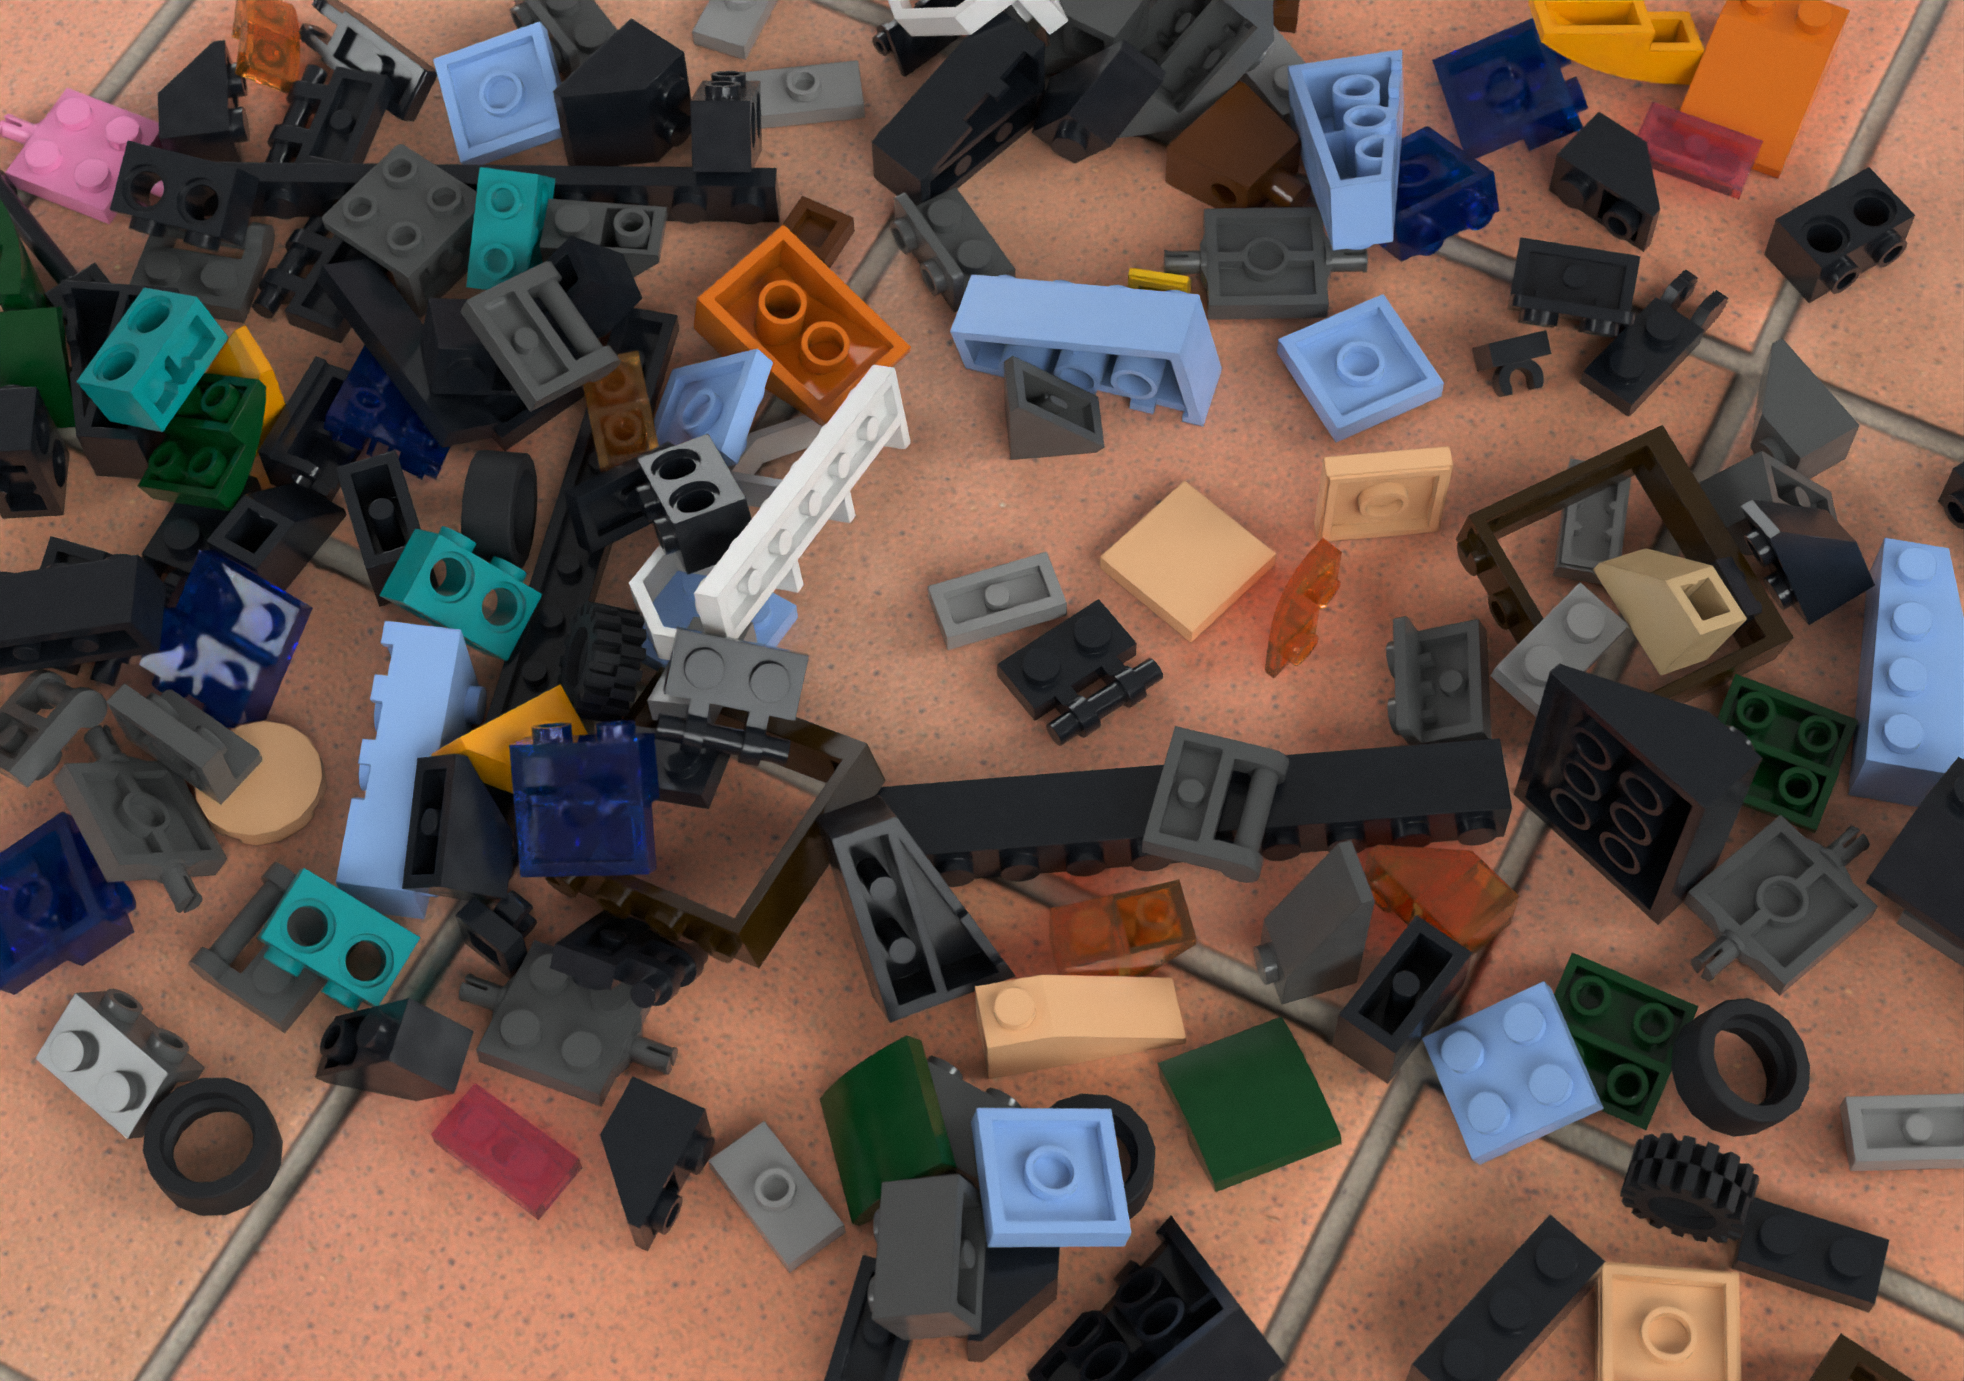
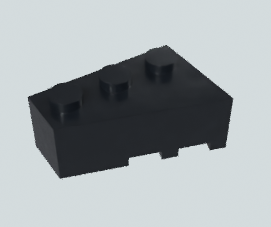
(964, 112)
(92, 315)
(904, 917)

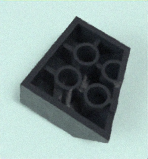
(1163, 1325)

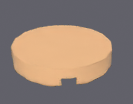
(277, 794)

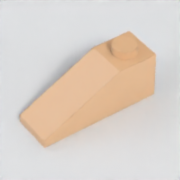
(1073, 1020)

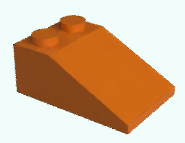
(1766, 71)
(799, 319)

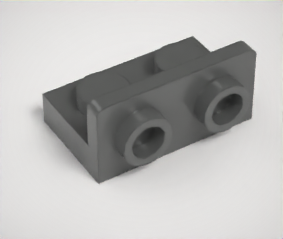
(573, 28)
(947, 243)
(185, 740)

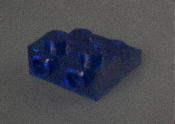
(1509, 91)
(1438, 194)
(227, 640)
(585, 800)
(56, 904)

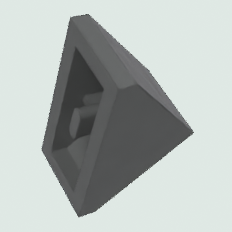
(1048, 414)

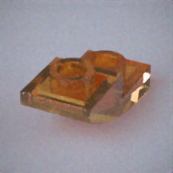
(267, 42)
(621, 413)
(1297, 612)

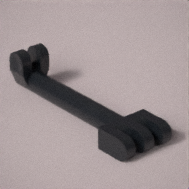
(44, 247)

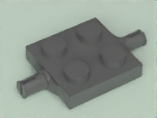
(1265, 263)
(139, 820)
(1780, 904)
(561, 1031)

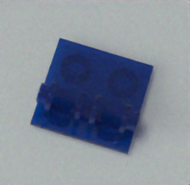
(376, 409)

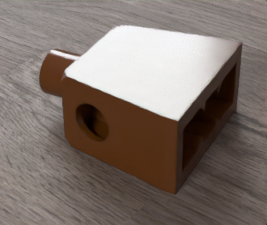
(1238, 155)

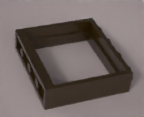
(1684, 512)
(814, 751)

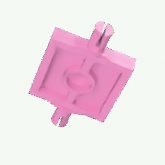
(77, 152)

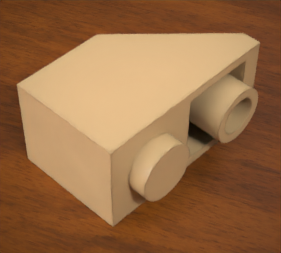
(1671, 606)

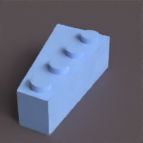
(1351, 142)
(1094, 337)
(1909, 676)
(417, 710)

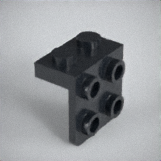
(1573, 285)

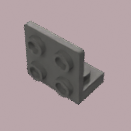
(411, 223)

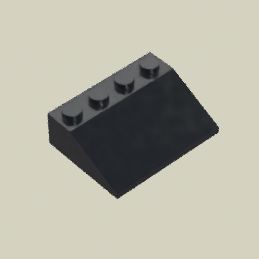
(1635, 784)

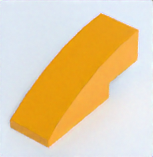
(1621, 38)

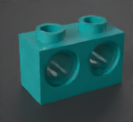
(507, 225)
(153, 359)
(461, 595)
(345, 924)

